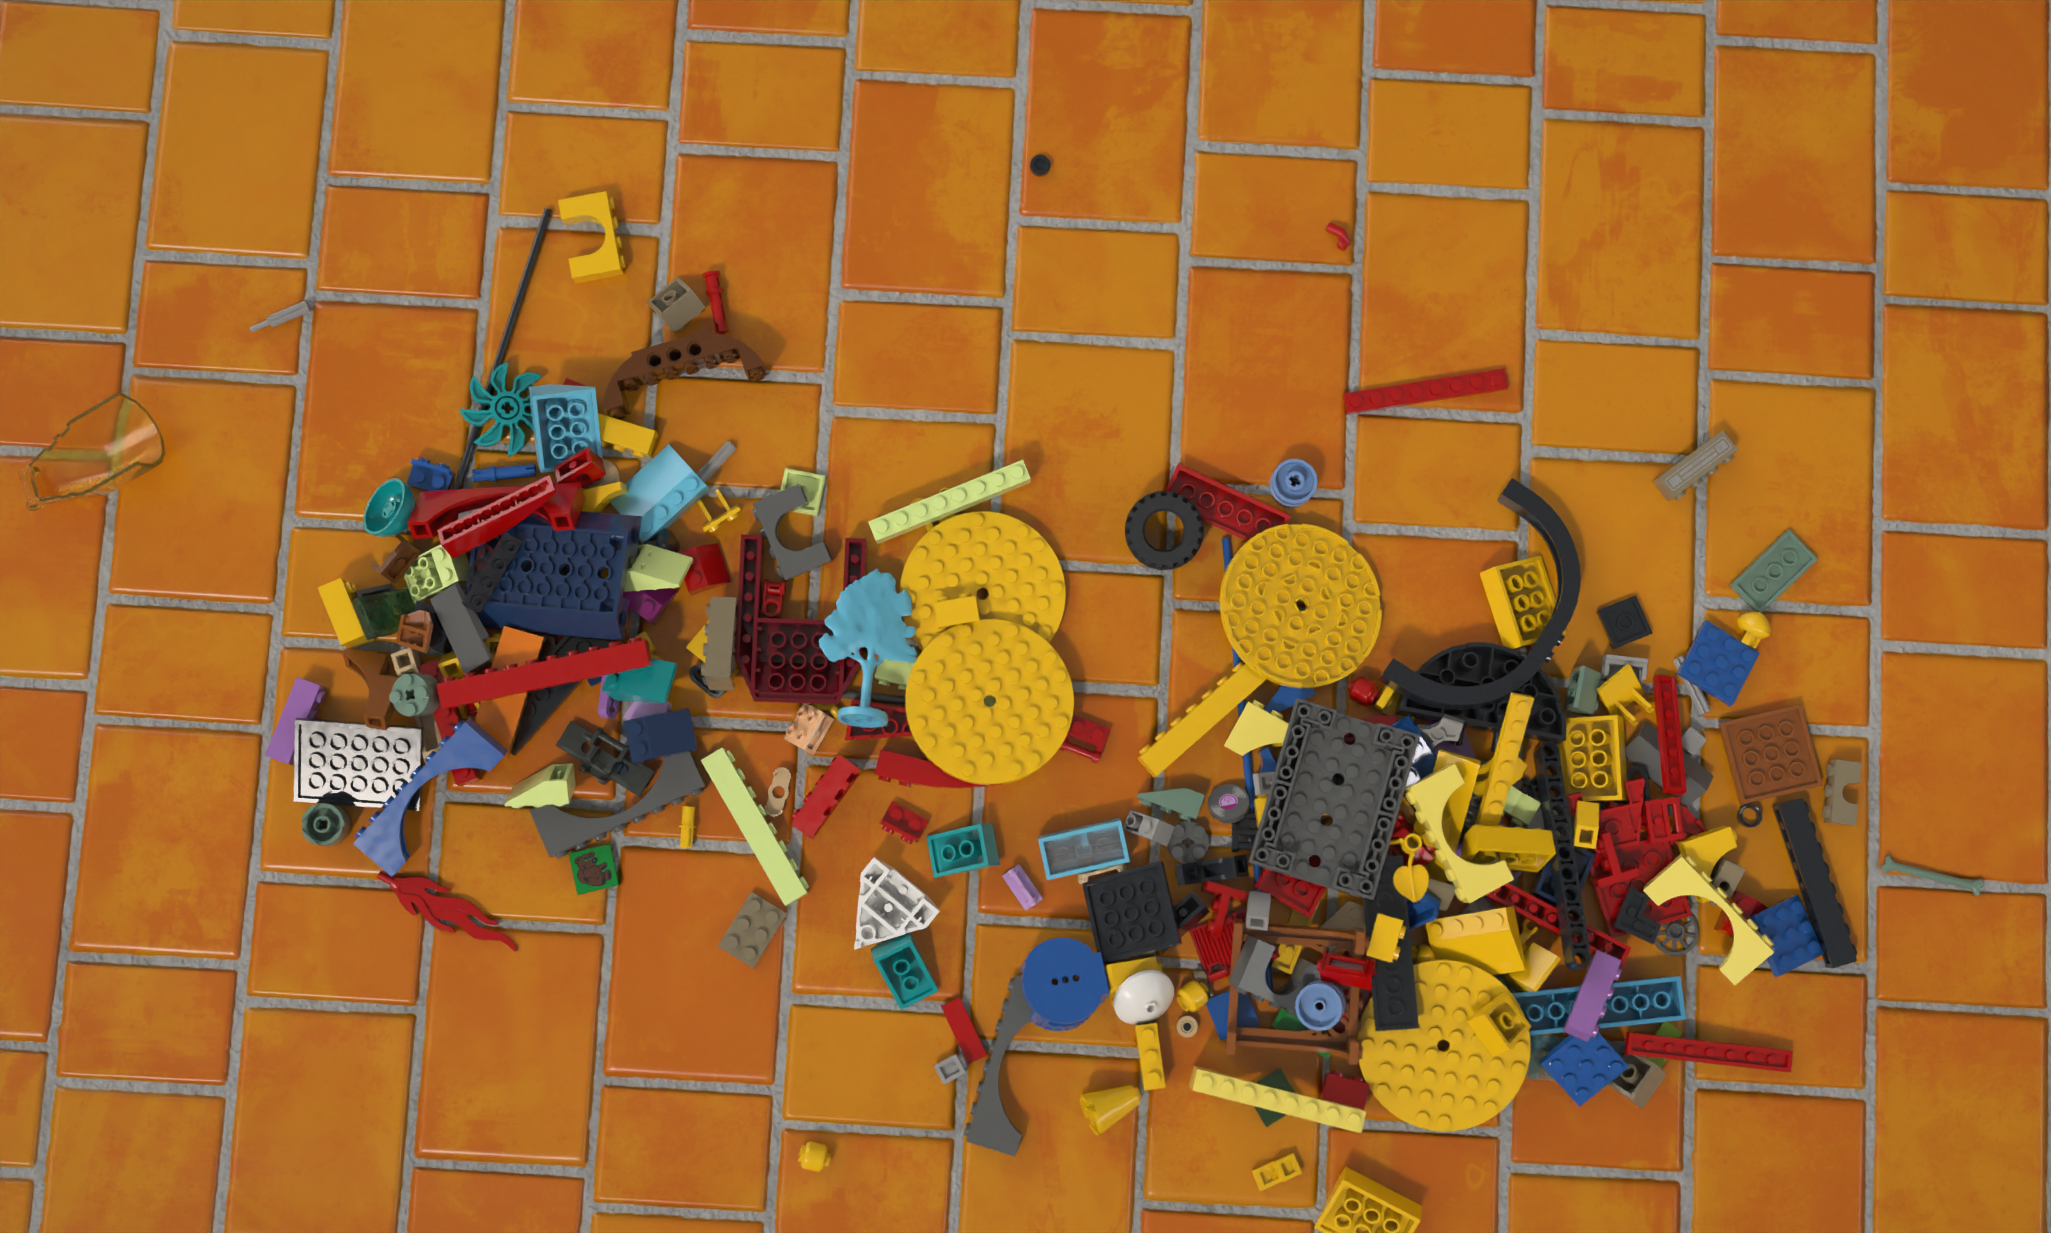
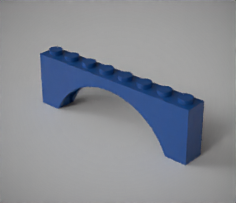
(385, 838)

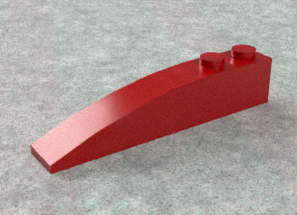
(495, 518)
(917, 772)

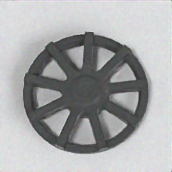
(1675, 932)

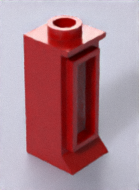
(1346, 970)

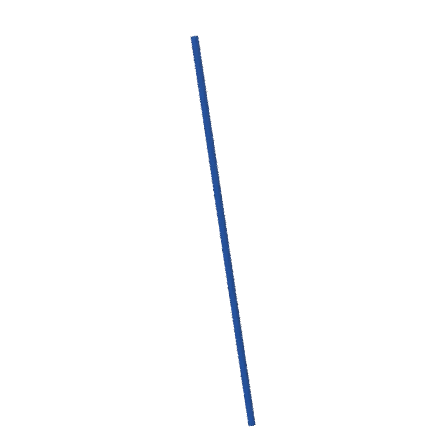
(1246, 760)

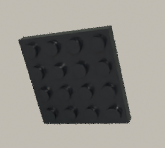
(1132, 913)

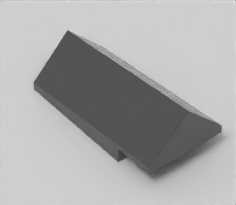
(462, 629)
(1644, 752)

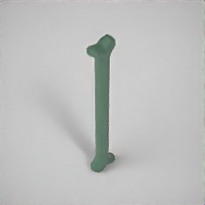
(1890, 865)

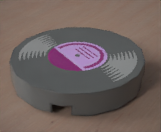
(1228, 803)

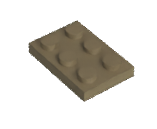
(752, 930)

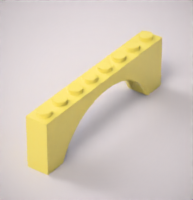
(1256, 728)
(1277, 1100)

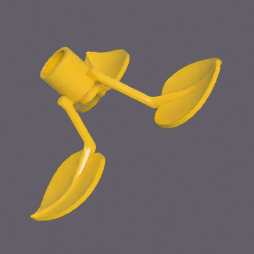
(1414, 880)

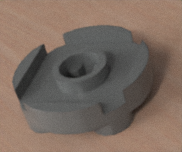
(1196, 850)

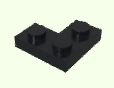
(1630, 918)

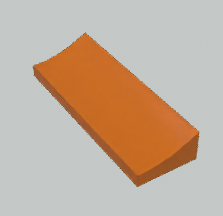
(502, 715)

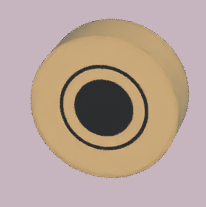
(1186, 1026)

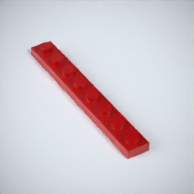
(1425, 391)
(1708, 1052)

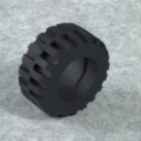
(1144, 510)

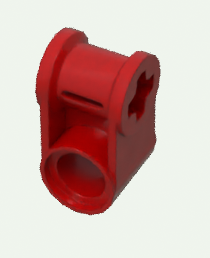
(773, 594)

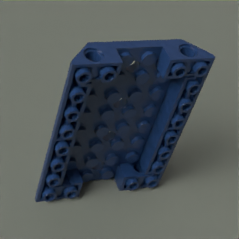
(568, 604)

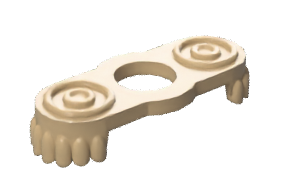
(775, 805)
(1083, 877)

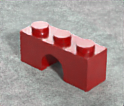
(1402, 829)

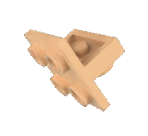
(808, 728)

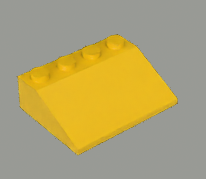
(1519, 600)
(1595, 758)
(1481, 939)
(1366, 1207)

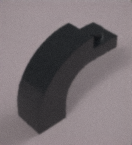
(1211, 870)

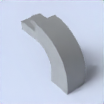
(1258, 910)

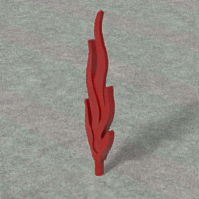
(434, 907)

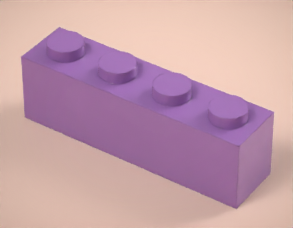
(301, 703)
(1592, 996)

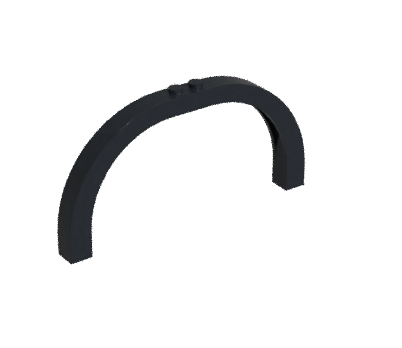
(1560, 543)

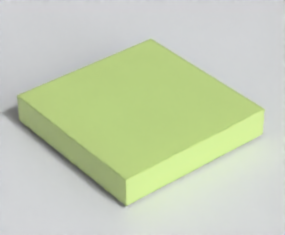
(812, 485)

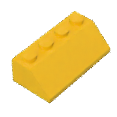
(1517, 846)

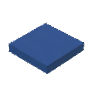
(1218, 1010)

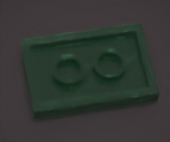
(382, 612)

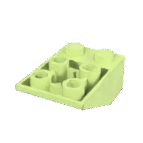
(655, 569)
(434, 573)
(547, 787)

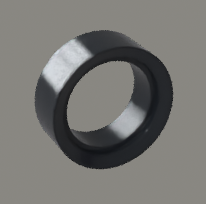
(1758, 816)

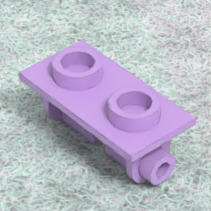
(1022, 887)

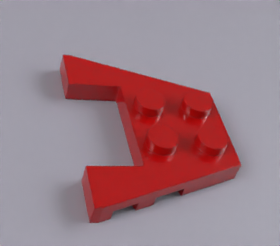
(1621, 820)

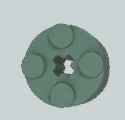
(415, 695)
(314, 827)

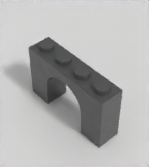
(770, 513)
(1250, 976)

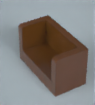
(398, 561)

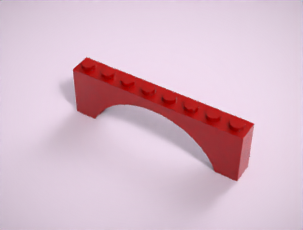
(442, 507)

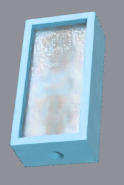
(1083, 849)

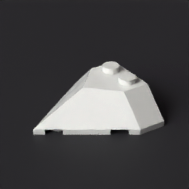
(889, 905)

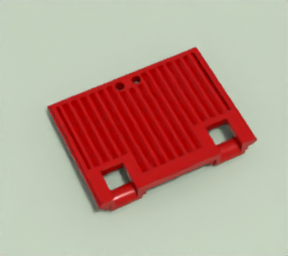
(1219, 950)

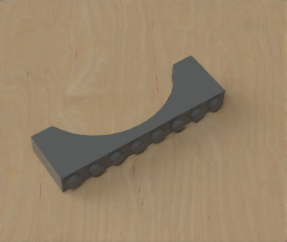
(564, 831)
(990, 1123)

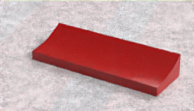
(1224, 505)

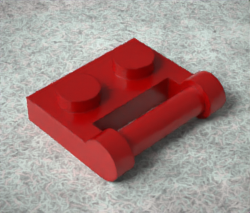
(1086, 732)
(1658, 820)

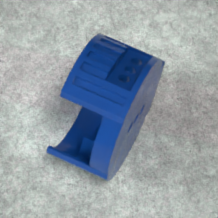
(1065, 1004)

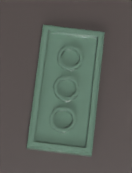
(1773, 572)

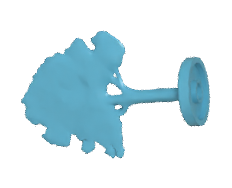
(870, 618)

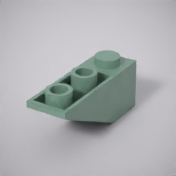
(1181, 800)

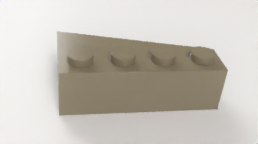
(720, 643)

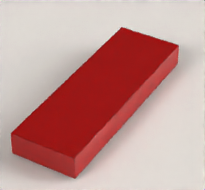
(963, 1030)

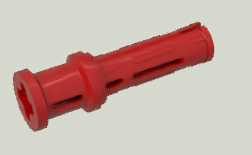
(715, 294)

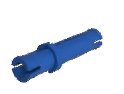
(503, 473)

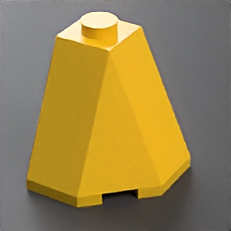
(1122, 970)

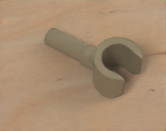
(1199, 975)

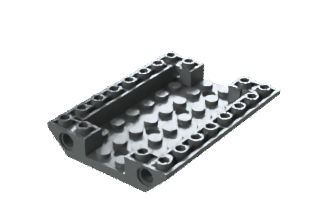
(1360, 808)

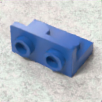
(429, 476)
(1422, 911)

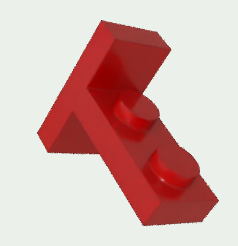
(1610, 863)
(1220, 905)

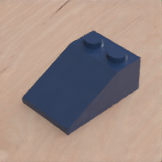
(660, 735)
(1543, 884)

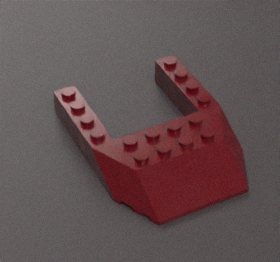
(784, 655)

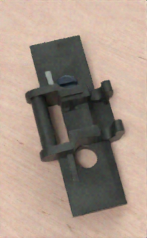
(601, 763)

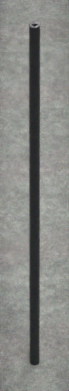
(505, 340)

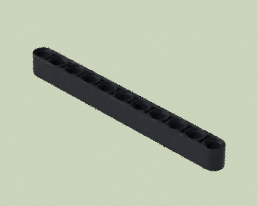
(1559, 864)

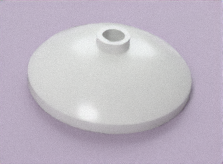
(1143, 997)

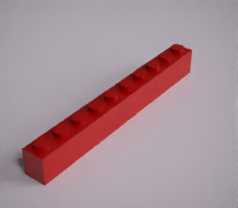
(544, 674)

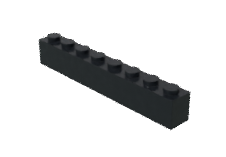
(1815, 883)

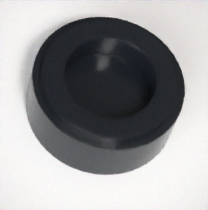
(1040, 165)

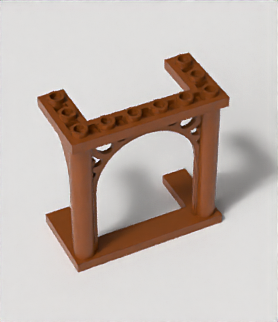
(1341, 1044)

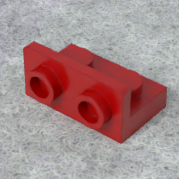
(903, 822)

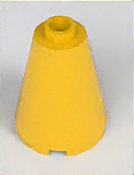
(1109, 1106)

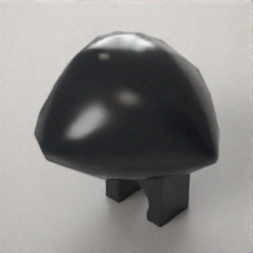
(666, 540)

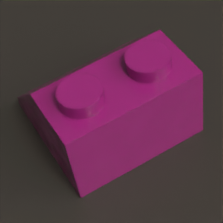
(650, 603)

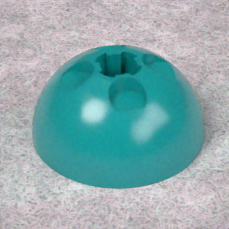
(389, 509)

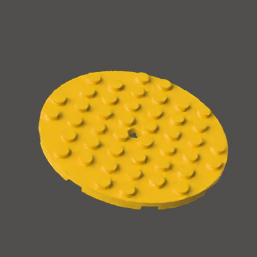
(989, 554)
(1262, 613)
(983, 741)
(1449, 1086)

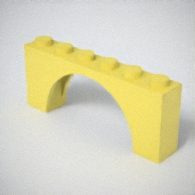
(1429, 799)
(1684, 878)

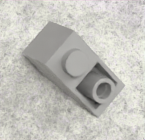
(1148, 827)

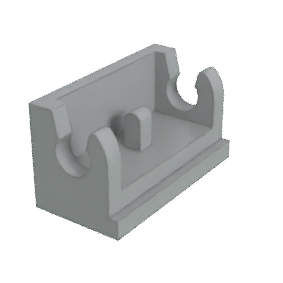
(1612, 664)

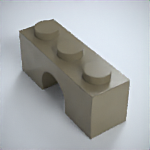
(1837, 809)

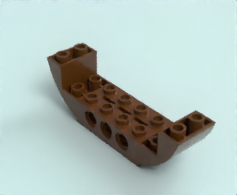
(641, 367)

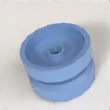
(1293, 471)
(1312, 1014)

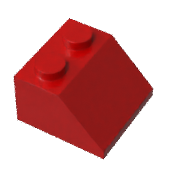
(706, 569)
(1749, 907)

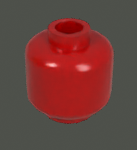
(1363, 691)

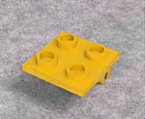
(714, 524)
(1622, 691)

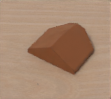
(415, 630)

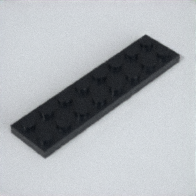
(544, 702)
(1394, 982)

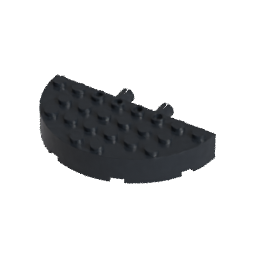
(1481, 664)

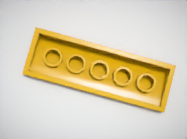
(1456, 804)

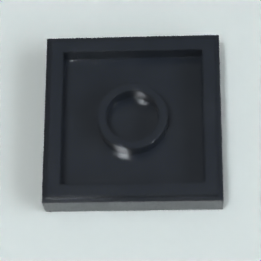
(1624, 622)

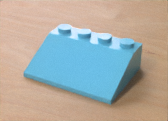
(563, 423)
(661, 493)

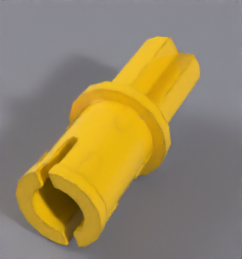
(687, 827)

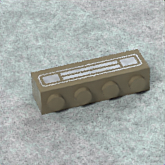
(1695, 465)

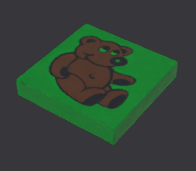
(594, 869)

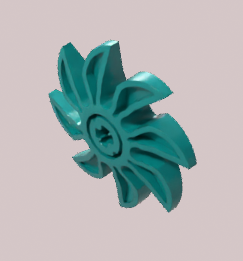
(496, 412)

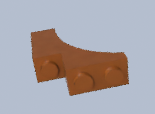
(373, 670)

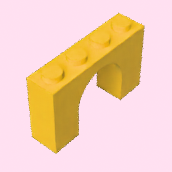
(607, 260)

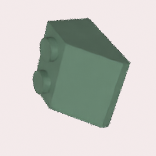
(1582, 691)

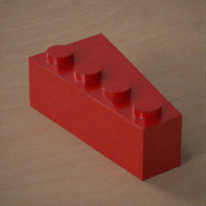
(896, 726)
(826, 796)

